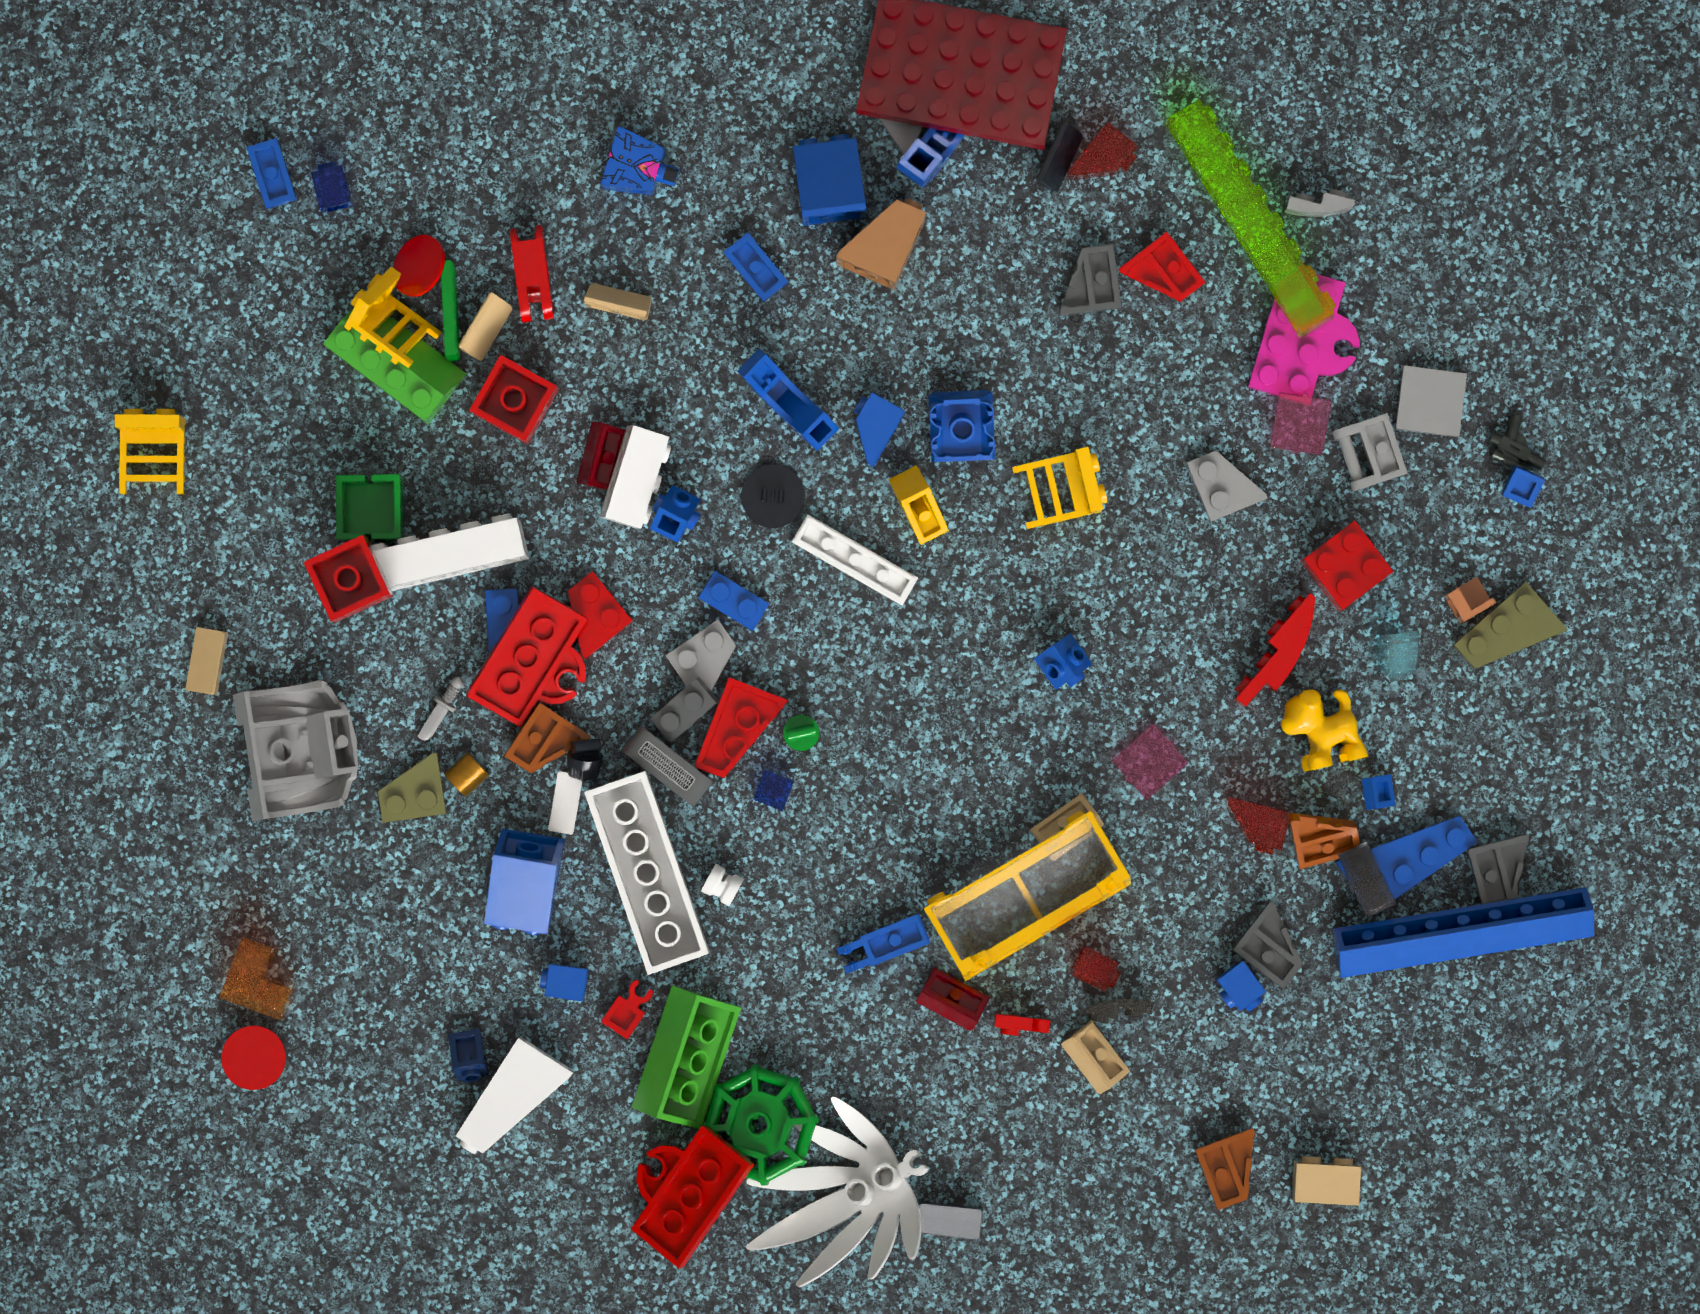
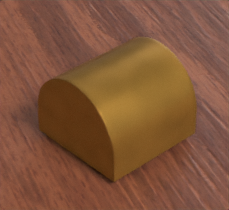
(466, 774)

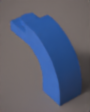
(928, 155)
(787, 400)

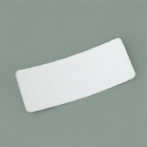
(565, 804)

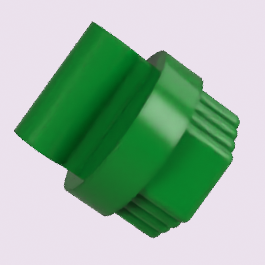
(801, 732)

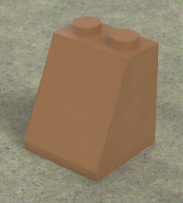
(885, 244)

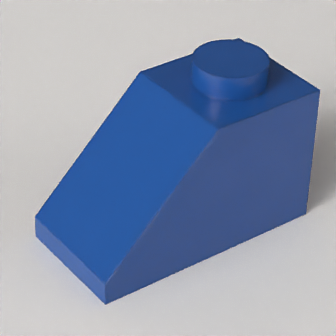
(876, 425)

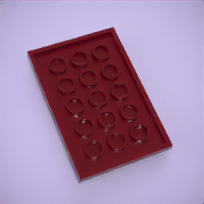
(962, 71)

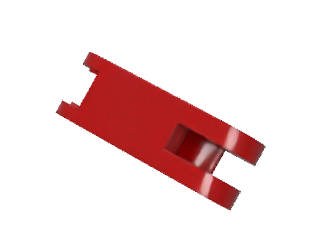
(532, 274)

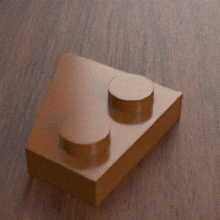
(543, 739)
(1321, 838)
(1228, 1167)

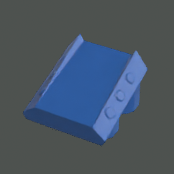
(962, 426)

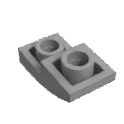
(1329, 204)

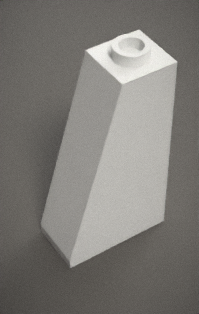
(515, 1090)

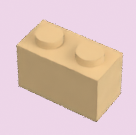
(1326, 1182)

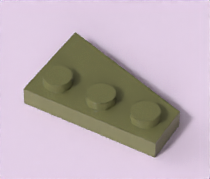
(1509, 627)

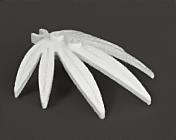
(871, 1188)

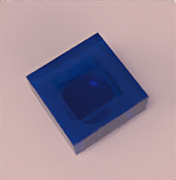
(773, 790)

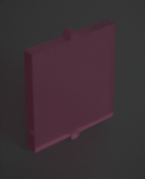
(1300, 423)
(1150, 761)

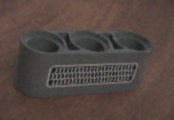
(667, 766)

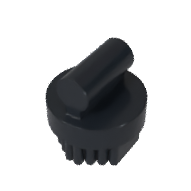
(585, 759)

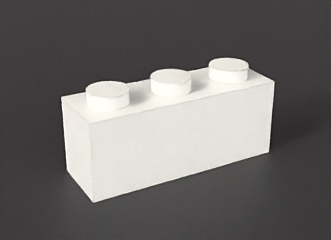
(635, 477)

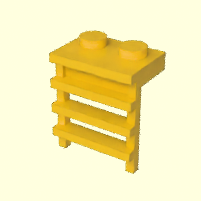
(376, 306)
(151, 429)
(1082, 484)

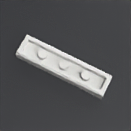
(854, 560)

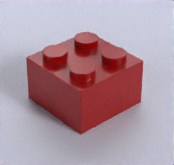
(514, 399)
(1346, 566)
(348, 578)

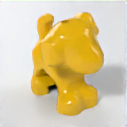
(1306, 716)

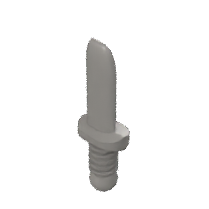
(441, 708)

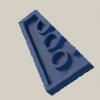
(1420, 854)

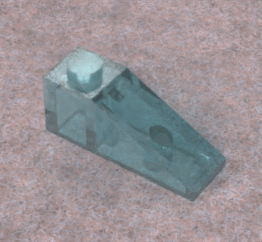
(1397, 655)

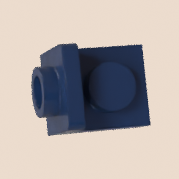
(468, 1055)

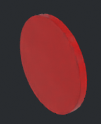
(420, 265)
(253, 1057)

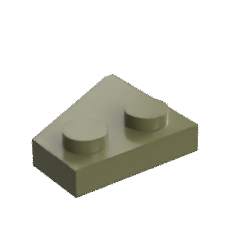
(414, 793)

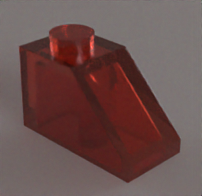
(1104, 155)
(1259, 824)
(1095, 969)

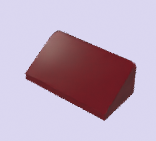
(600, 455)
(952, 999)

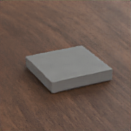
(1430, 401)

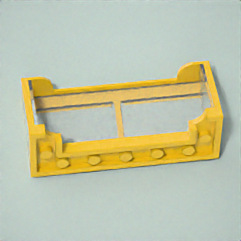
(1028, 896)

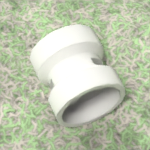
(722, 885)

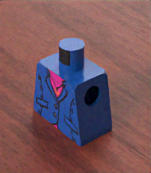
(636, 165)

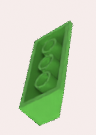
(419, 388)
(686, 1057)

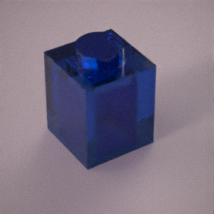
(331, 187)

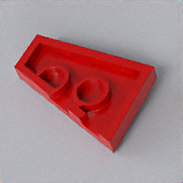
(736, 725)

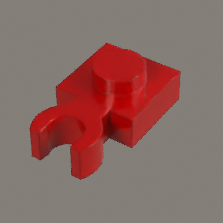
(624, 1013)
(1012, 1024)

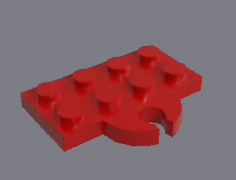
(531, 659)
(688, 1193)

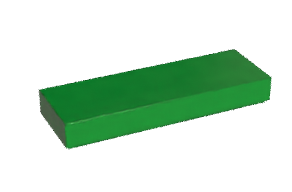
(450, 311)

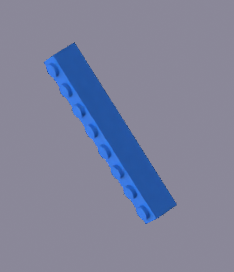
(1463, 932)

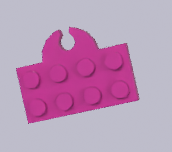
(1294, 363)

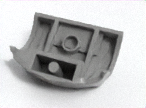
(297, 749)

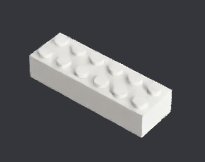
(453, 553)
(647, 872)

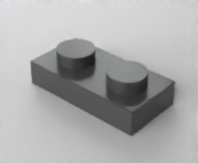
(684, 710)

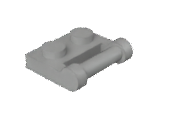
(1380, 450)

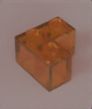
(248, 983)

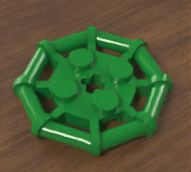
(776, 1116)

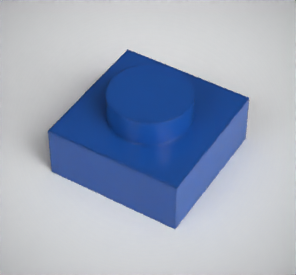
(1522, 486)
(1378, 792)

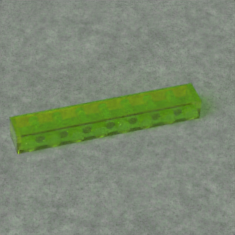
(1250, 219)

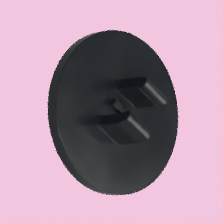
(772, 496)

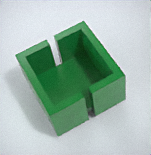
(370, 508)

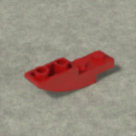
(1287, 641)

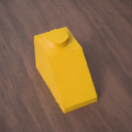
(918, 504)

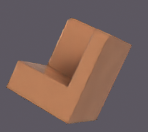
(1468, 600)

